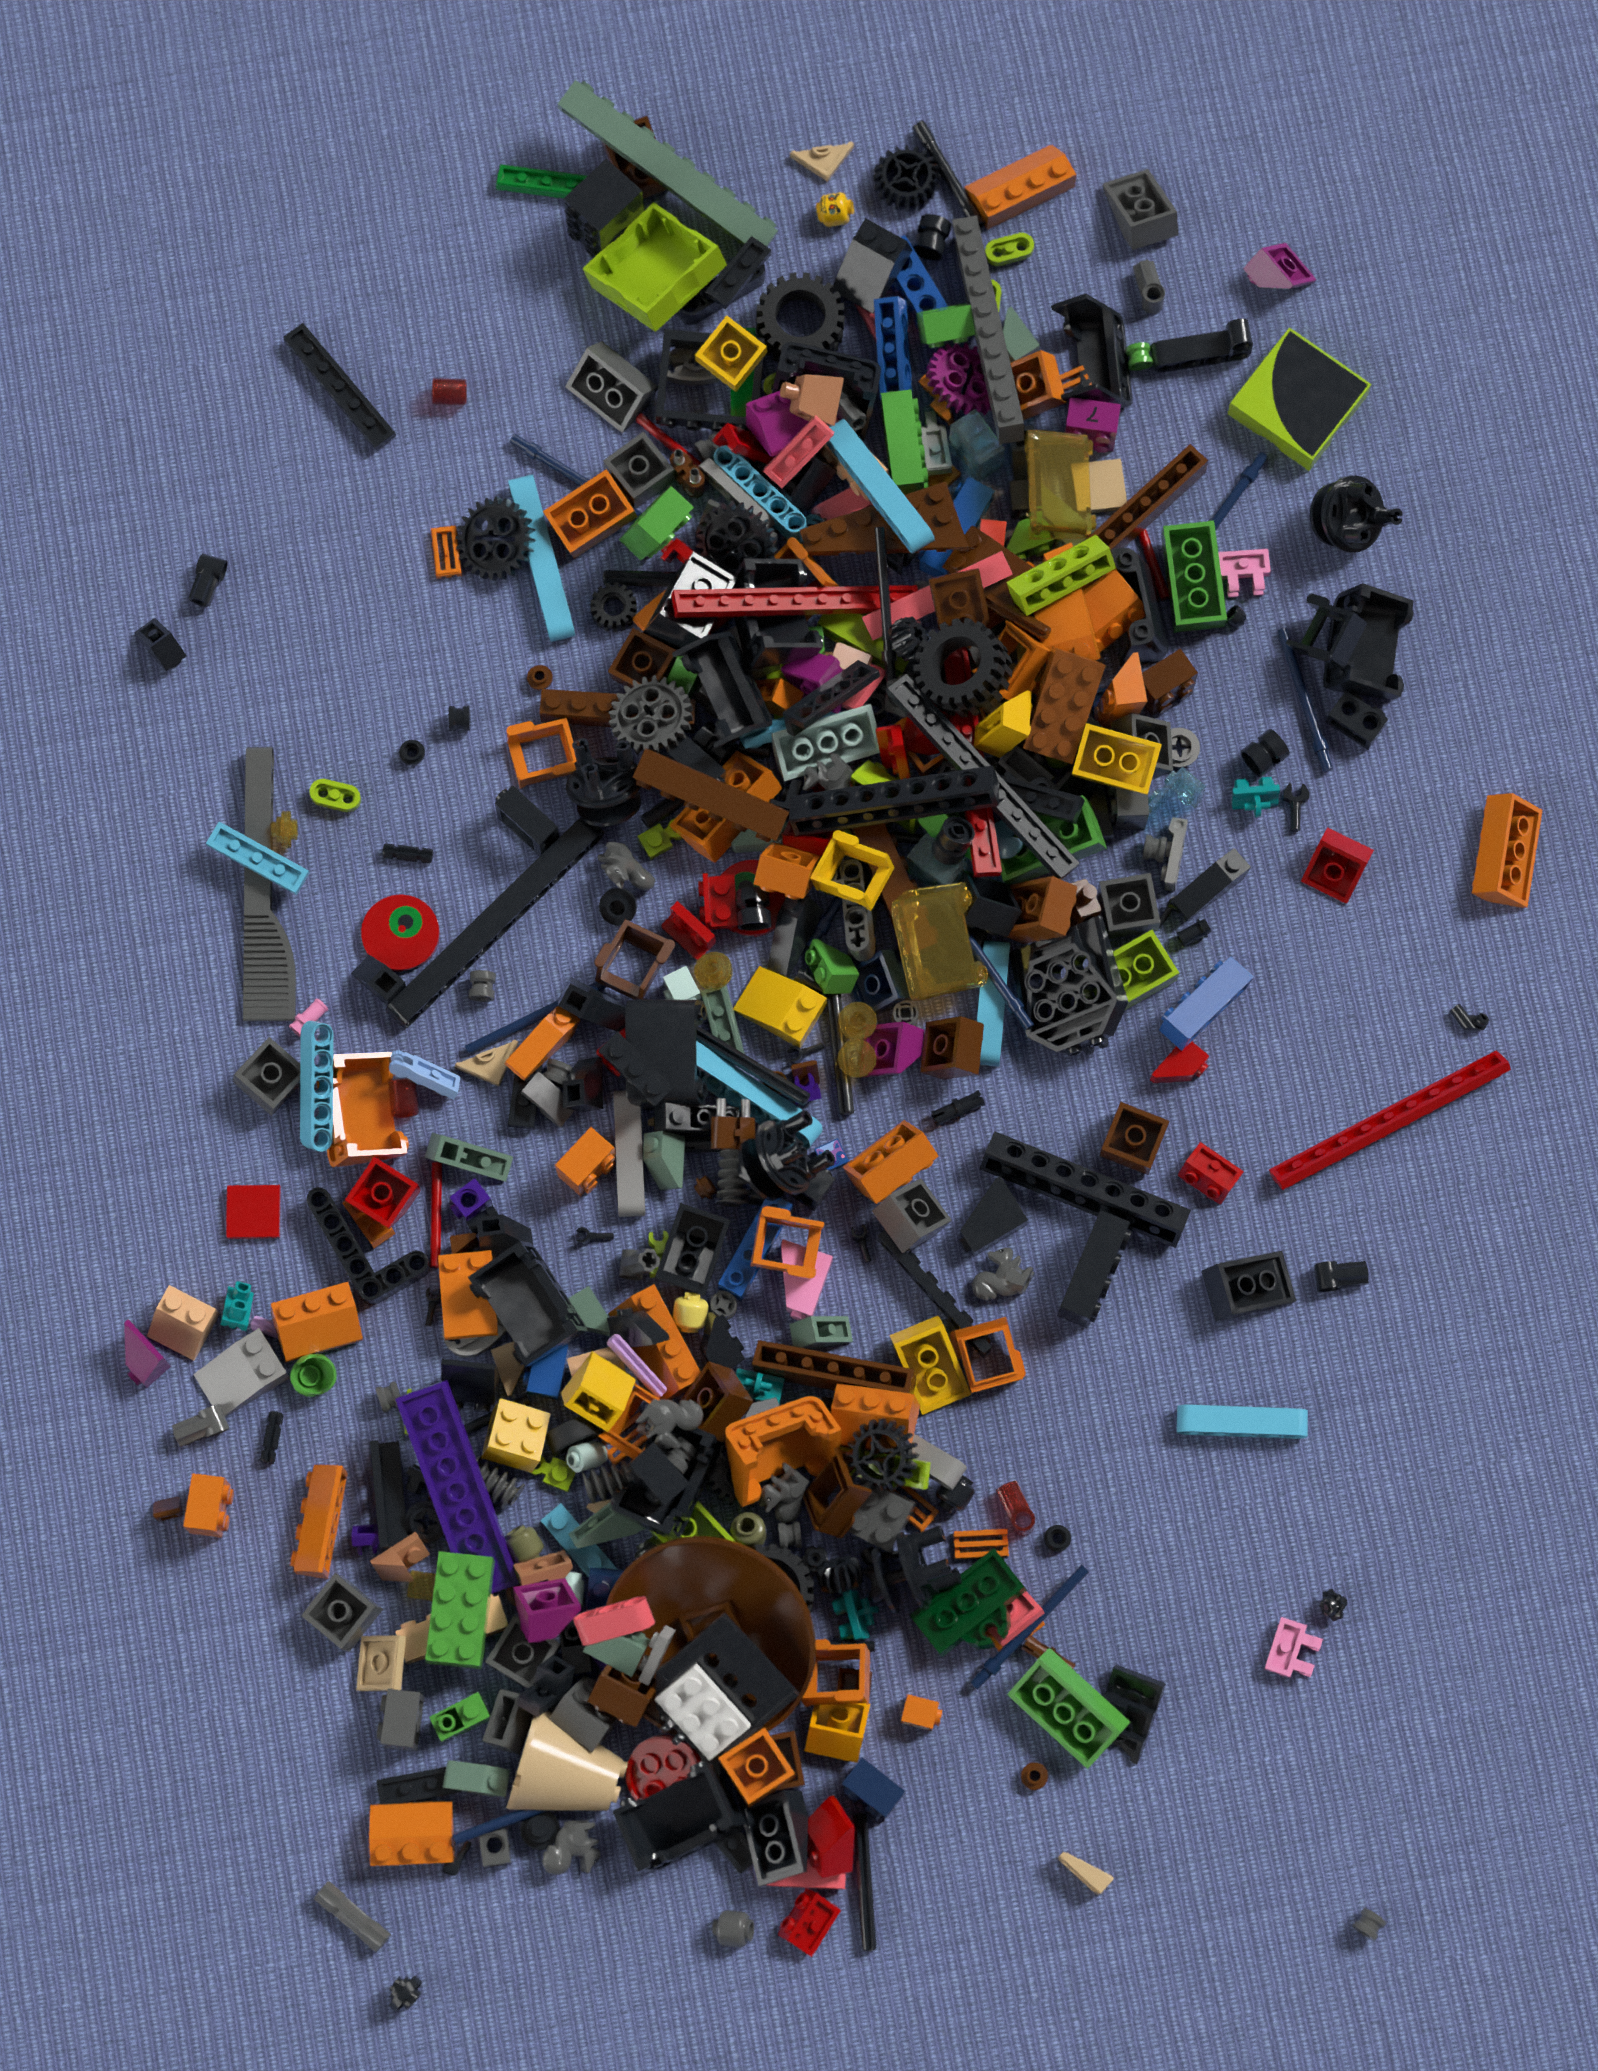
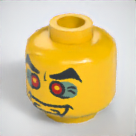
(834, 209)

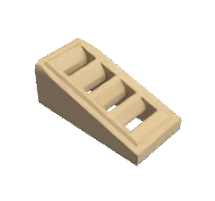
(1091, 1876)

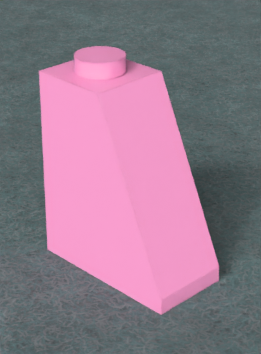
(800, 1292)

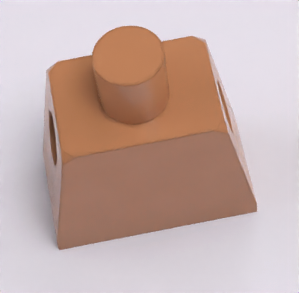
(814, 396)

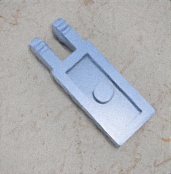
(424, 1073)

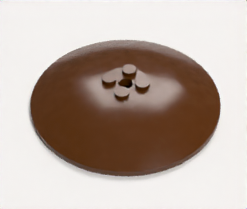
(704, 1576)

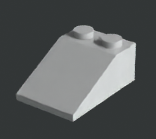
(241, 1373)

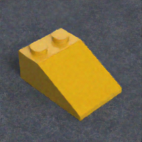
(1116, 759)
(781, 1006)
(936, 1367)

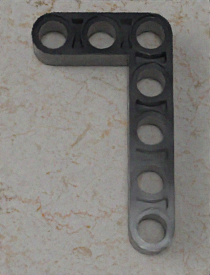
(356, 1255)

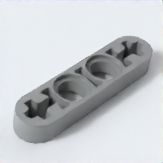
(731, 490)

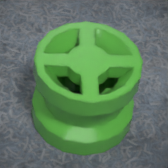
(1139, 356)

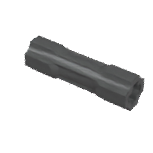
(353, 1917)

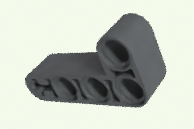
(853, 911)

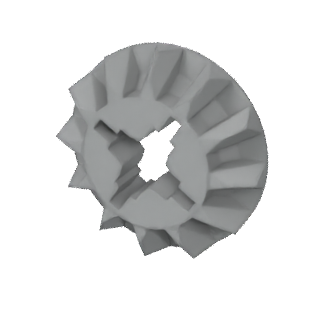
(1188, 740)

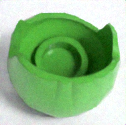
(313, 1375)

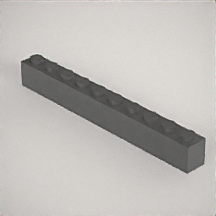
(988, 330)

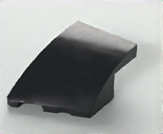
(1137, 1700)

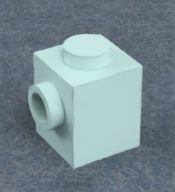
(681, 985)

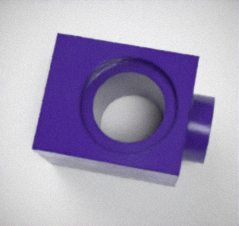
(474, 1190)

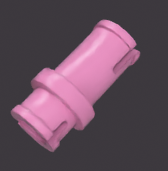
(312, 1013)

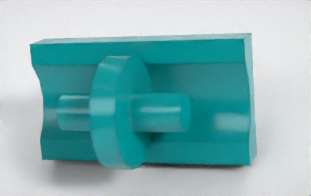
(1255, 797)
(237, 1306)
(760, 1385)
(859, 1614)

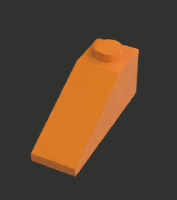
(543, 1042)

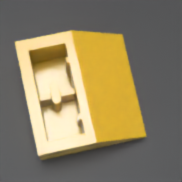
(1005, 726)
(598, 1391)

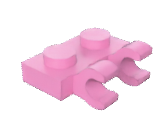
(1244, 565)
(1285, 1649)

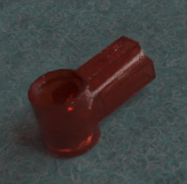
(1016, 1506)

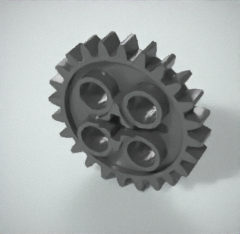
(651, 715)

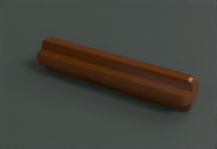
(1017, 617)

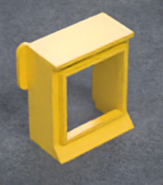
(848, 844)

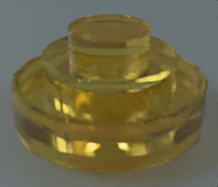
(285, 829)
(713, 970)
(857, 1021)
(857, 1058)

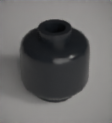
(958, 1497)

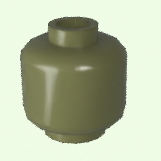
(748, 1529)
(523, 1544)

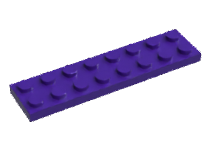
(455, 1478)

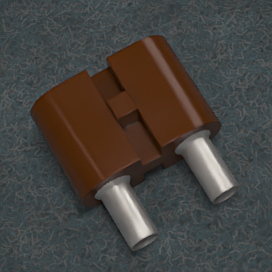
(687, 474)
(731, 1131)

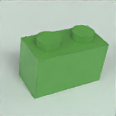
(945, 324)

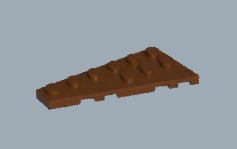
(856, 529)

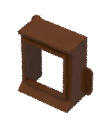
(642, 939)
(838, 1516)

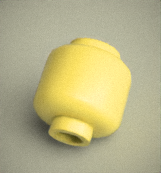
(690, 1312)

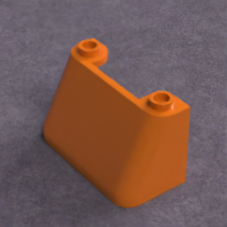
(363, 1111)
(791, 1433)

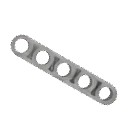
(629, 1157)
(943, 1468)

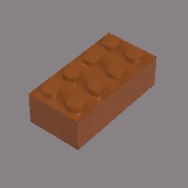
(1063, 704)

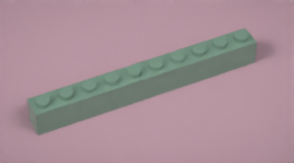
(664, 166)

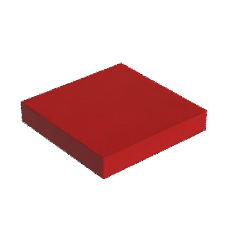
(253, 1211)

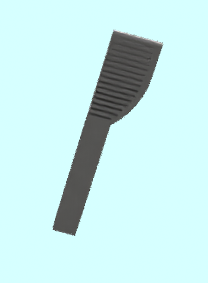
(268, 956)

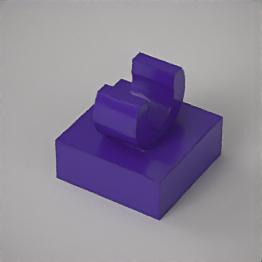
(810, 1087)
(365, 1535)

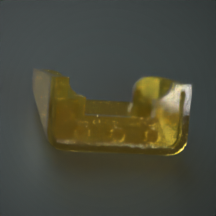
(1059, 485)
(936, 941)

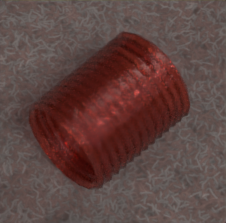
(449, 391)
(403, 1098)

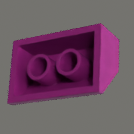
(773, 422)

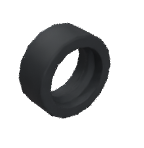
(570, 1434)

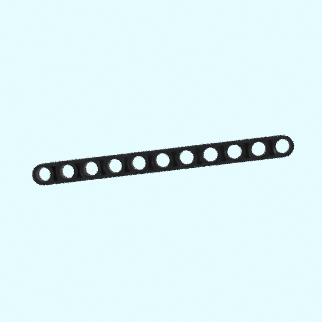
(494, 922)

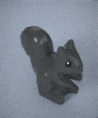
(830, 777)
(622, 866)
(1006, 1281)
(665, 1415)
(785, 1494)
(571, 1842)

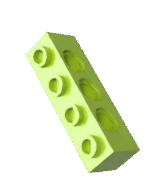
(1061, 575)

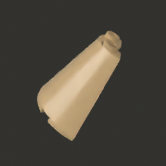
(563, 1773)

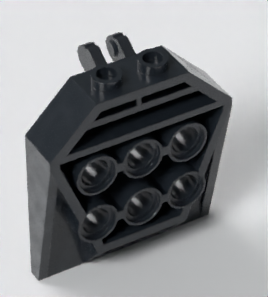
(1090, 1019)
(736, 1656)

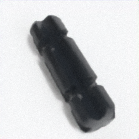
(407, 853)
(271, 1437)

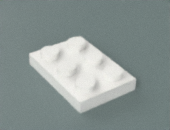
(702, 1711)

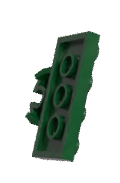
(972, 1607)

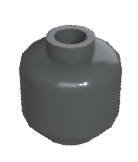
(733, 1928)

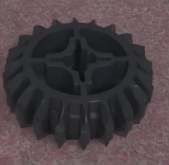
(899, 162)
(880, 1444)

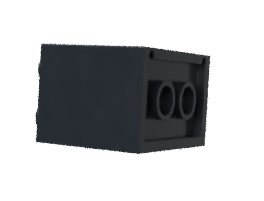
(602, 207)
(693, 574)

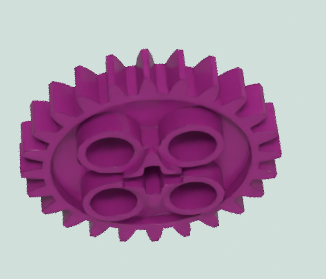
(948, 375)

